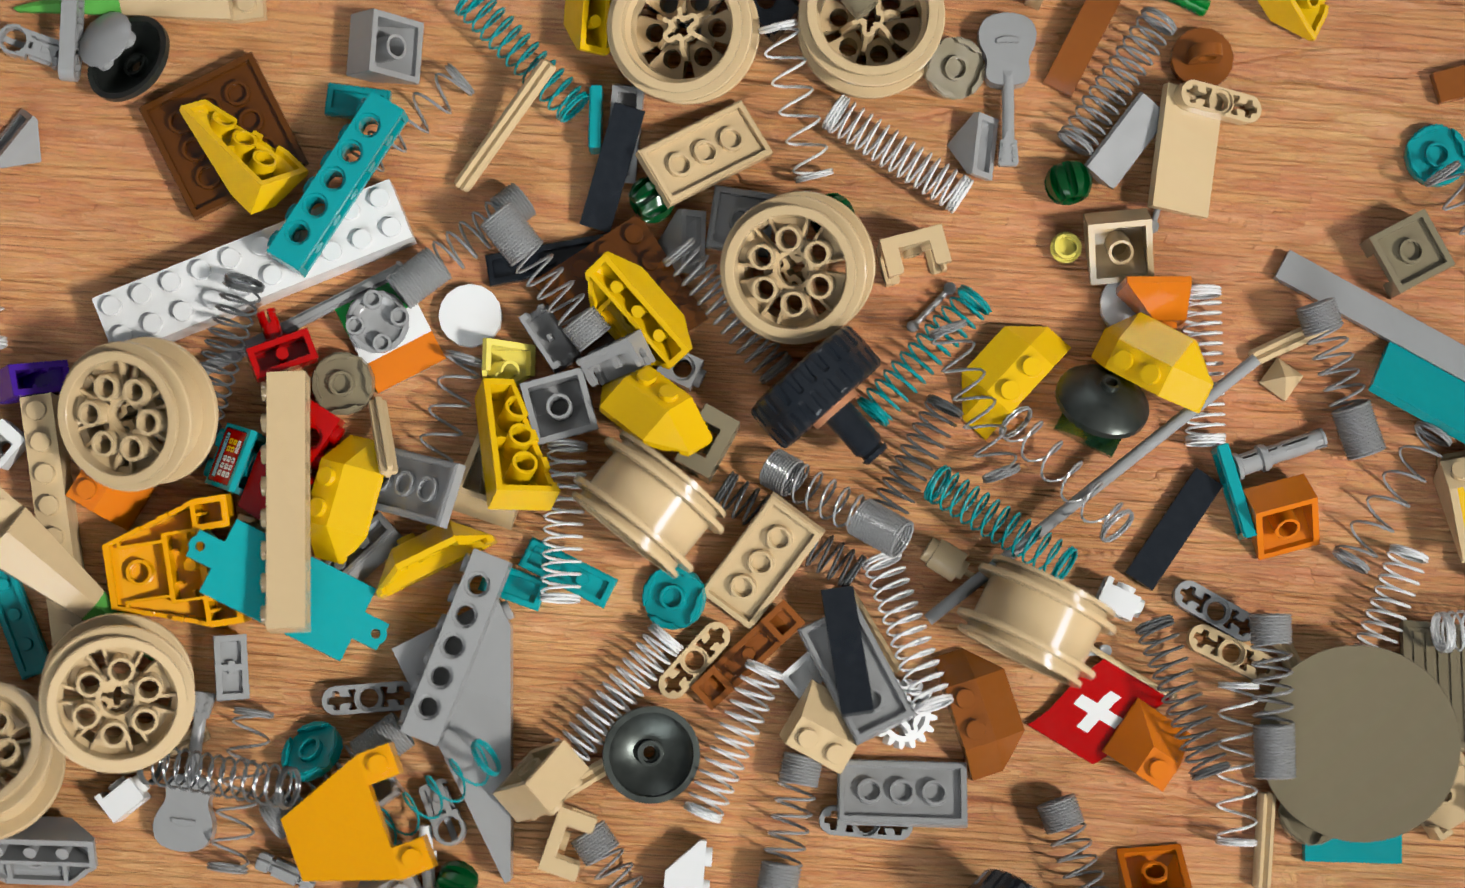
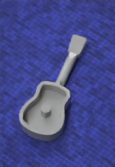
(1006, 48)
(188, 818)

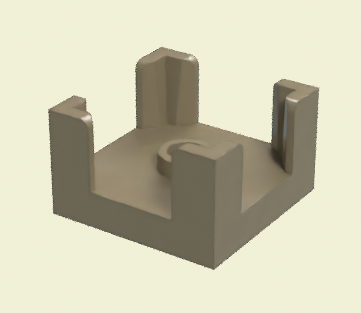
(1408, 253)
(726, 429)

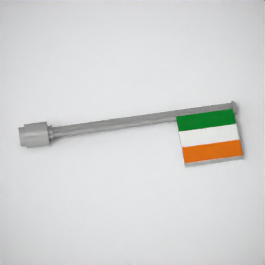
(412, 356)

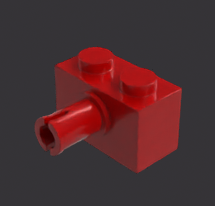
(279, 350)

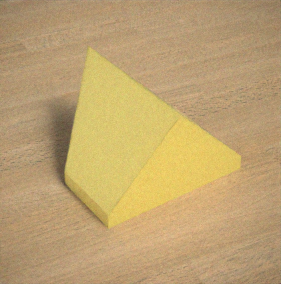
(508, 360)

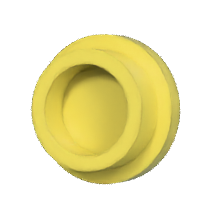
(1065, 247)

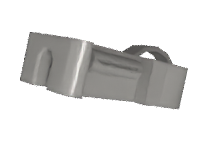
(37, 46)
(432, 806)

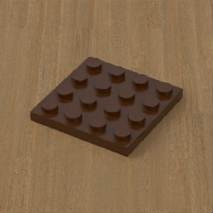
(239, 91)
(636, 244)

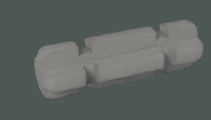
(281, 870)

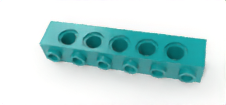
(337, 201)

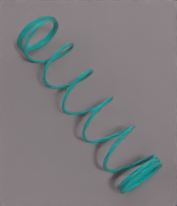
(484, 766)

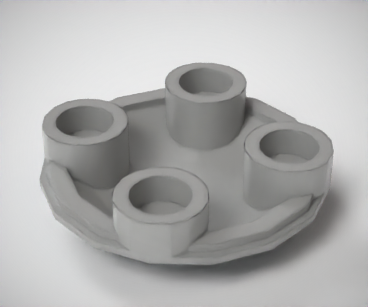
(106, 40)
(377, 321)

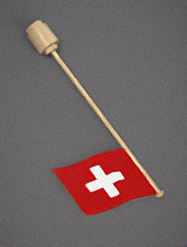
(1081, 716)

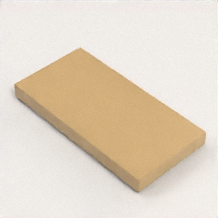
(704, 154)
(1183, 157)
(762, 560)

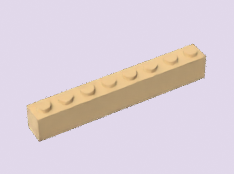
(50, 482)
(287, 502)

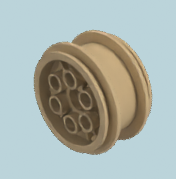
(631, 38)
(873, 78)
(842, 238)
(97, 433)
(649, 504)
(1037, 620)
(123, 639)
(35, 764)

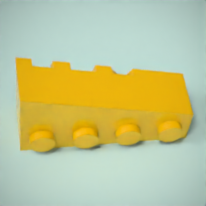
(510, 453)

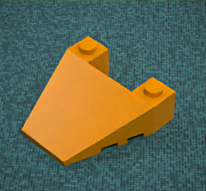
(151, 571)
(342, 830)

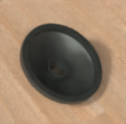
(136, 66)
(1101, 402)
(653, 777)

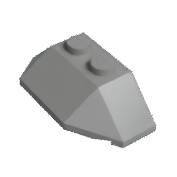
(48, 853)

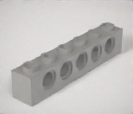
(412, 718)

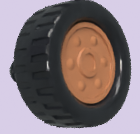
(820, 393)

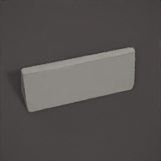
(1124, 142)
(372, 551)

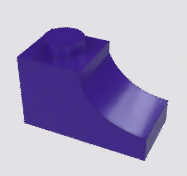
(31, 379)

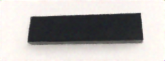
(612, 167)
(502, 273)
(1173, 529)
(847, 651)

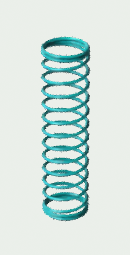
(583, 96)
(965, 293)
(1071, 551)

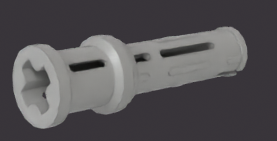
(1264, 457)

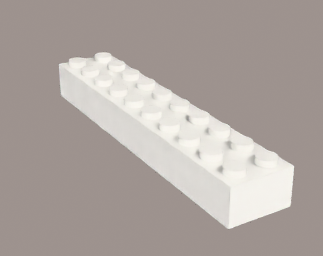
(185, 295)

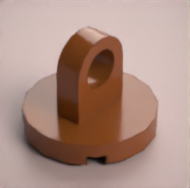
(1202, 56)

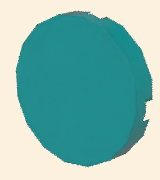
(1433, 150)
(674, 601)
(313, 750)

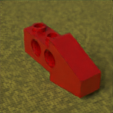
(330, 432)

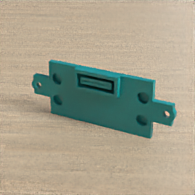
(336, 597)

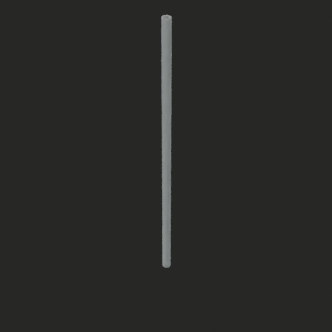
(1107, 477)

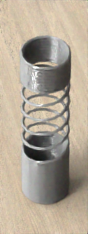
(517, 240)
(427, 272)
(1355, 421)
(870, 522)
(382, 732)
(1273, 743)
(794, 770)
(1061, 815)
(597, 847)

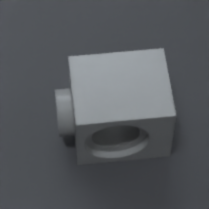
(695, 377)

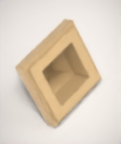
(1281, 379)

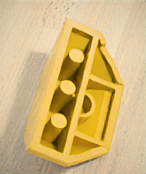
(587, 25)
(634, 302)
(1156, 360)
(1013, 368)
(655, 411)
(344, 498)
(428, 554)

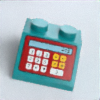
(233, 458)

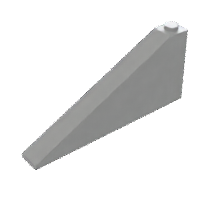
(482, 714)

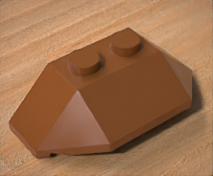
(981, 711)

